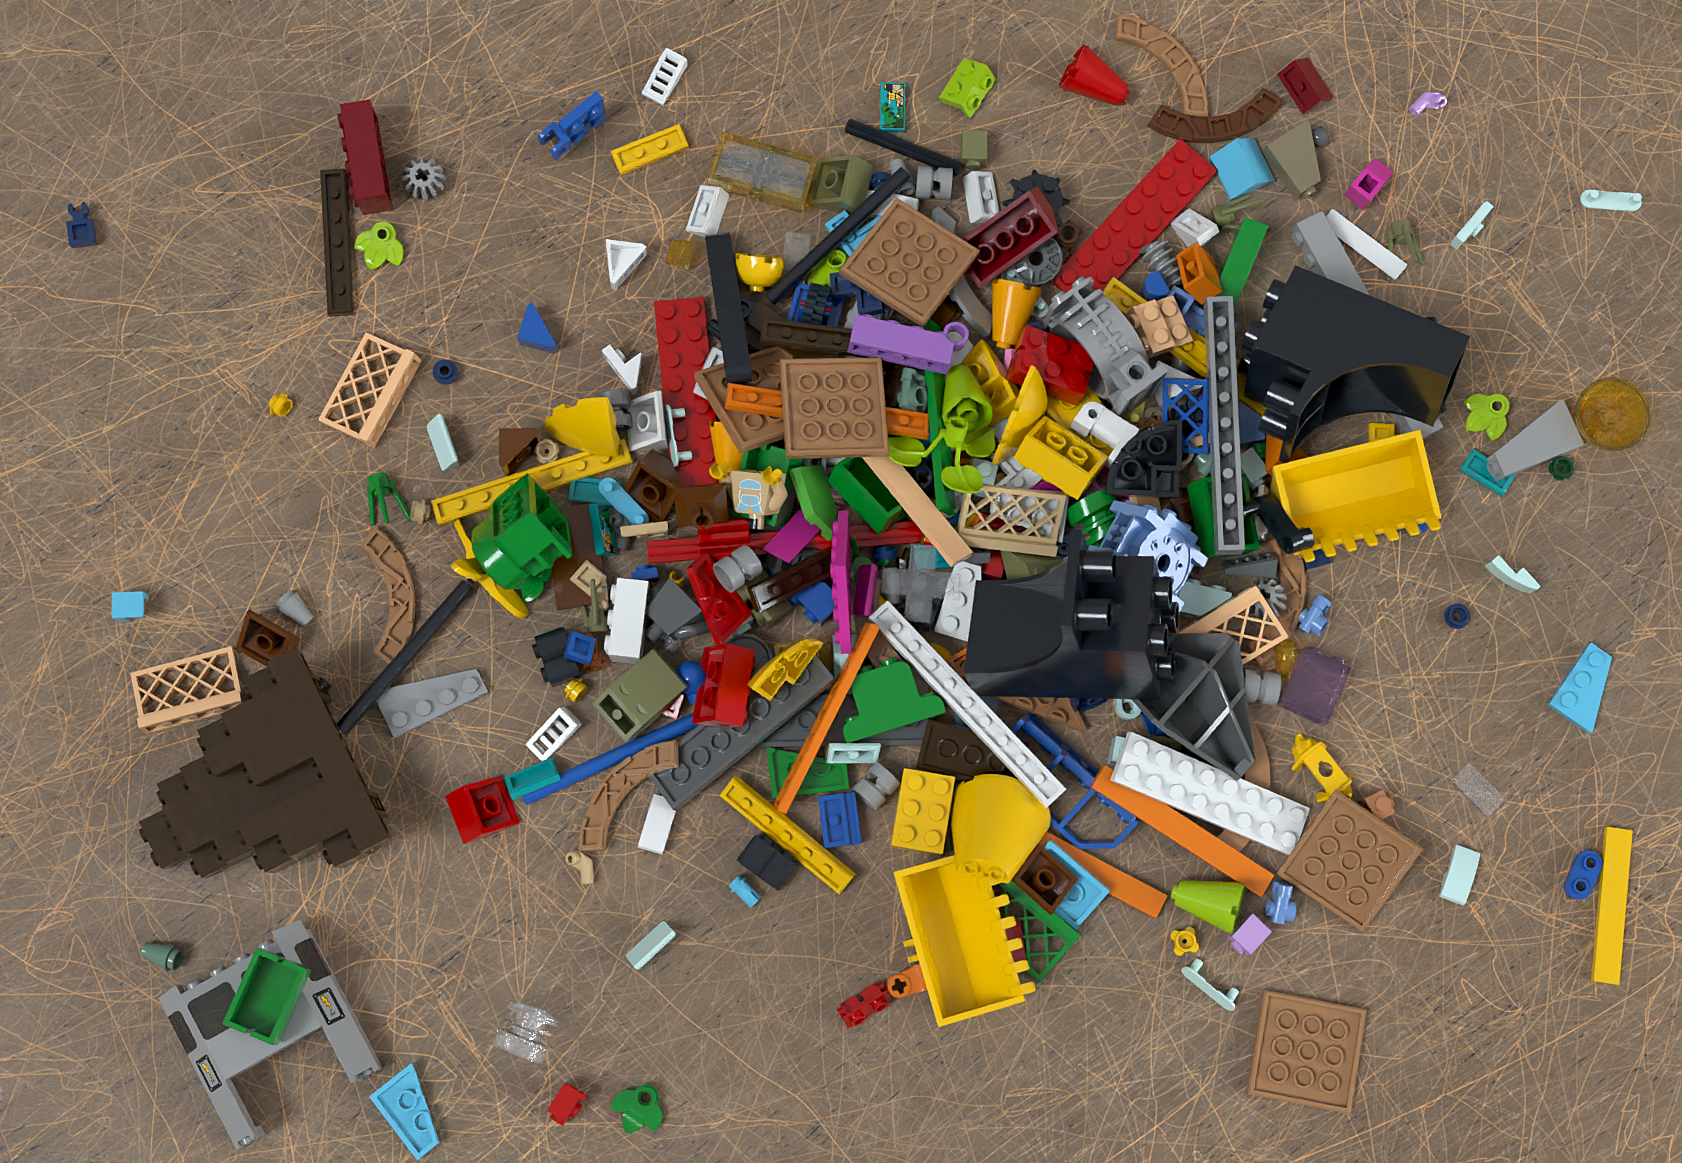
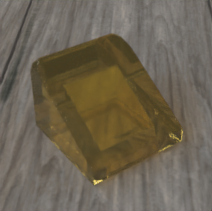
(680, 253)

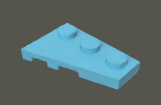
(1582, 688)
(407, 1112)

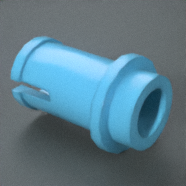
(744, 891)

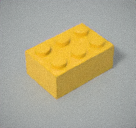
(1060, 457)
(922, 812)

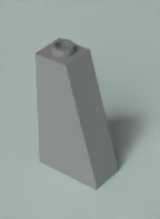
(1539, 442)

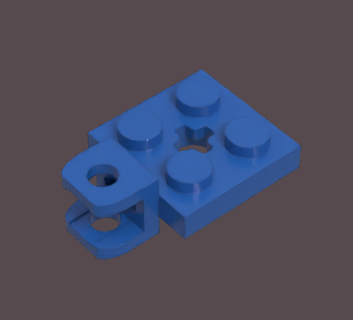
(574, 125)

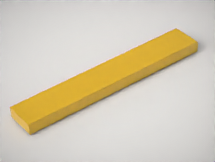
(787, 834)
(1611, 906)

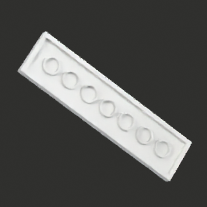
(1209, 793)

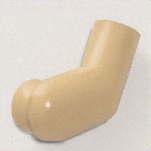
(583, 864)

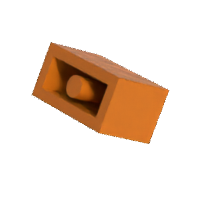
(1198, 273)

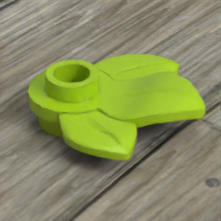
(379, 249)
(821, 272)
(1484, 416)

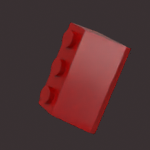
(725, 691)

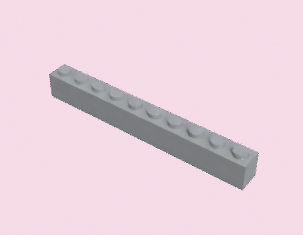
(1328, 258)
(1224, 426)

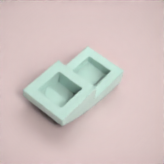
(1519, 580)
(1460, 875)

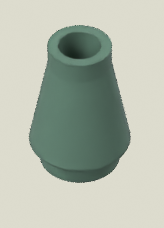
(163, 955)

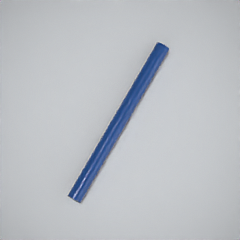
(613, 757)

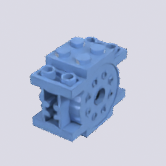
(1154, 533)

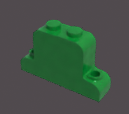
(888, 700)

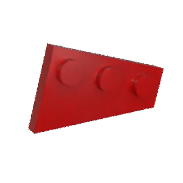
(721, 609)

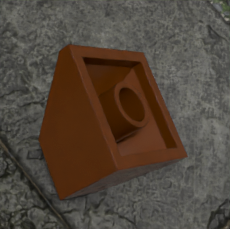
(653, 485)

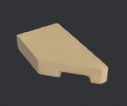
(646, 530)
(582, 580)

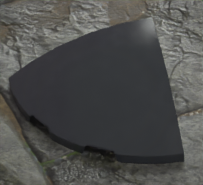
(1149, 464)

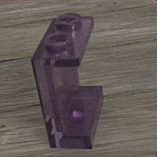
(1314, 685)

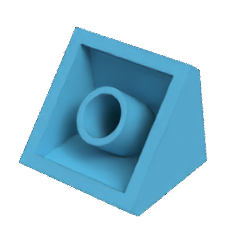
(1241, 167)

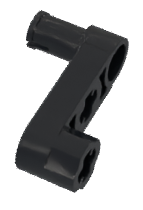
(1279, 524)

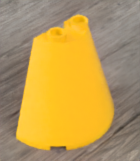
(995, 825)

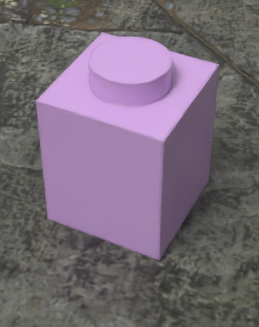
(1248, 935)

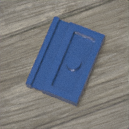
(839, 820)

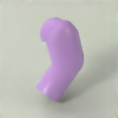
(1428, 100)

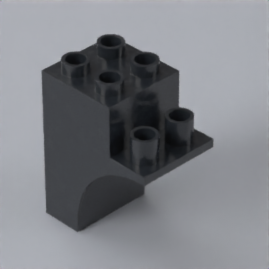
(1342, 354)
(1075, 630)

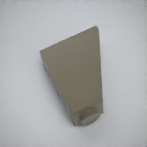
(1295, 160)

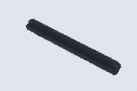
(901, 146)

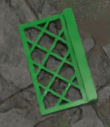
(1054, 922)

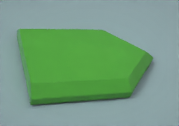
(815, 497)

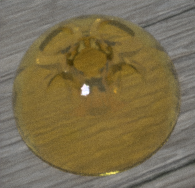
(1621, 407)

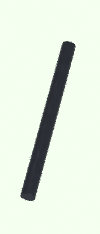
(837, 236)
(404, 657)

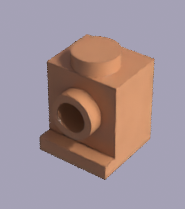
(1379, 804)

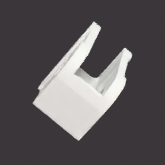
(1104, 425)

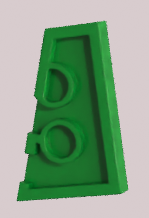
(820, 777)

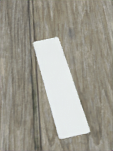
(1365, 245)

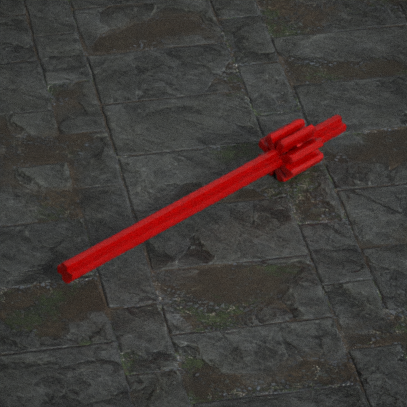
(724, 538)

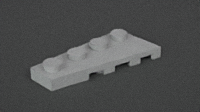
(422, 701)

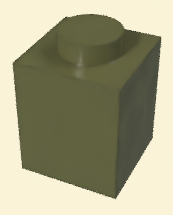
(973, 149)

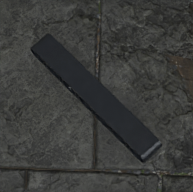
(728, 308)

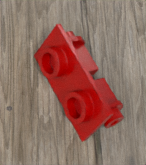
(875, 1000)

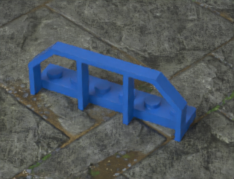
(1072, 761)

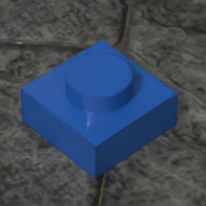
(646, 573)
(579, 647)

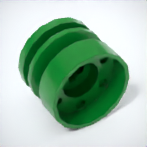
(1094, 514)

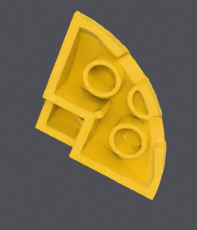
(991, 377)
(1027, 412)
(586, 426)
(785, 666)

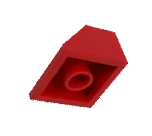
(482, 809)

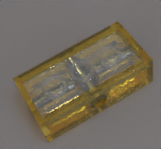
(763, 172)

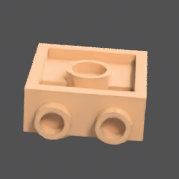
(1159, 326)

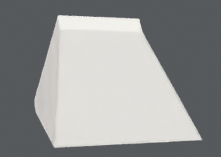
(623, 259)

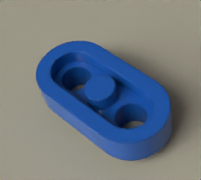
(1582, 873)

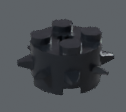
(1047, 185)

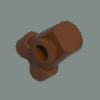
(1067, 245)

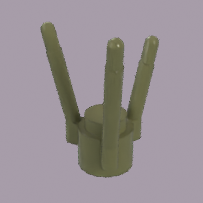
(1224, 213)
(1403, 234)
(596, 620)

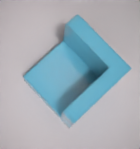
(128, 605)

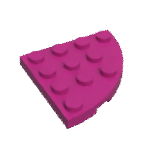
(842, 585)

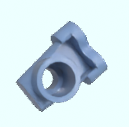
(1313, 620)
(1280, 907)

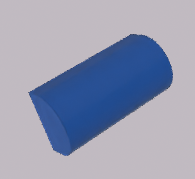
(1154, 287)

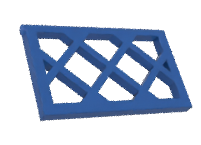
(1203, 404)

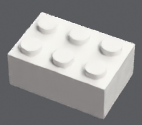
(627, 620)

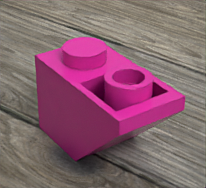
(1368, 183)

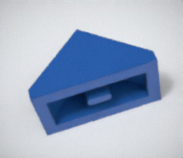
(534, 332)

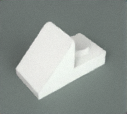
(1194, 228)
(627, 372)

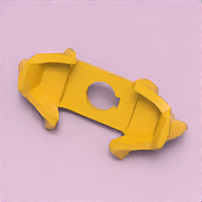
(1310, 753)

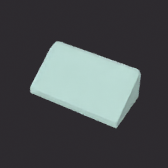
(442, 443)
(852, 752)
(650, 945)

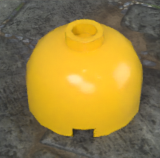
(759, 270)

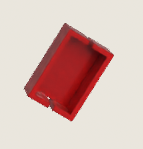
(1059, 361)

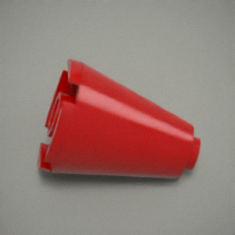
(1093, 78)

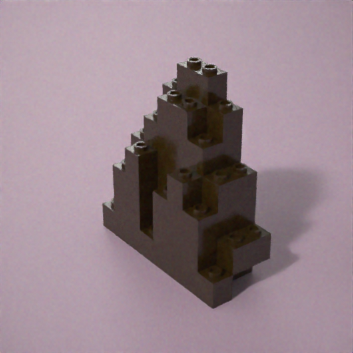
(268, 784)

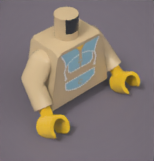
(753, 491)

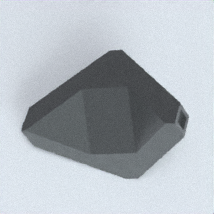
(1206, 701)

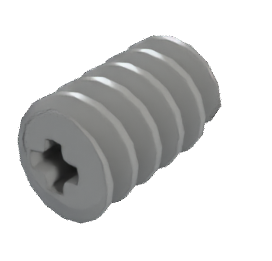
(1160, 261)

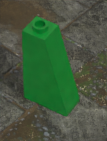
(1241, 258)

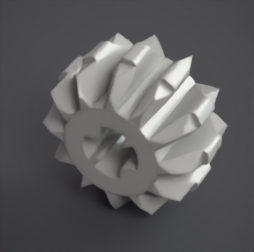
(417, 185)
(1275, 599)

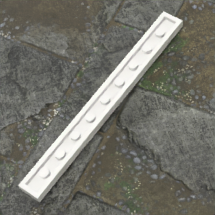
(967, 704)

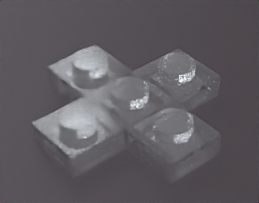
(920, 583)

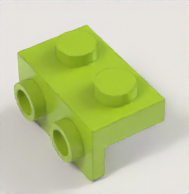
(968, 86)

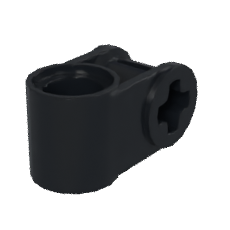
(923, 476)

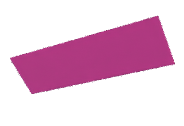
(792, 537)

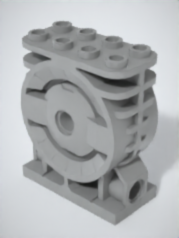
(1120, 360)

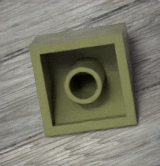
(840, 183)
(1024, 565)

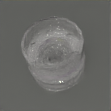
(525, 1032)

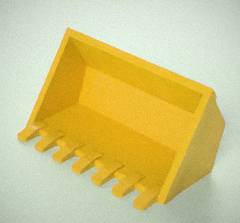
(1340, 490)
(961, 940)

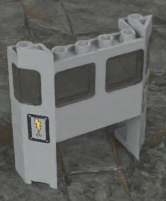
(223, 1052)

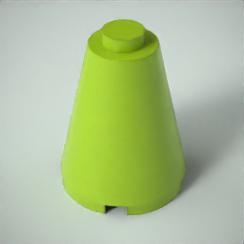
(965, 399)
(1211, 901)

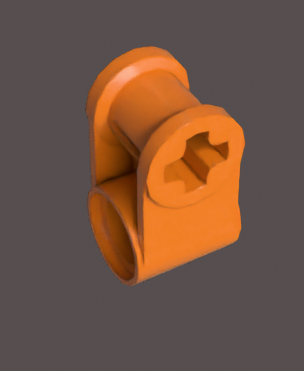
(912, 979)

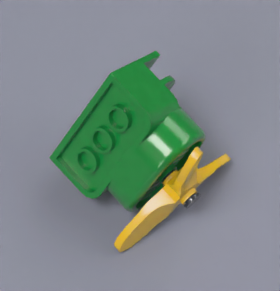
(515, 541)

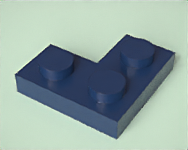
(866, 303)

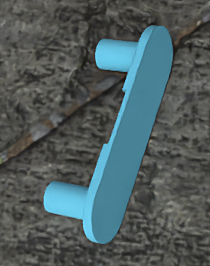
(622, 502)

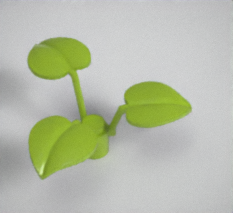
(964, 479)

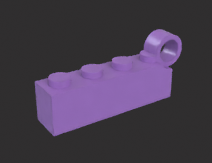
(906, 344)

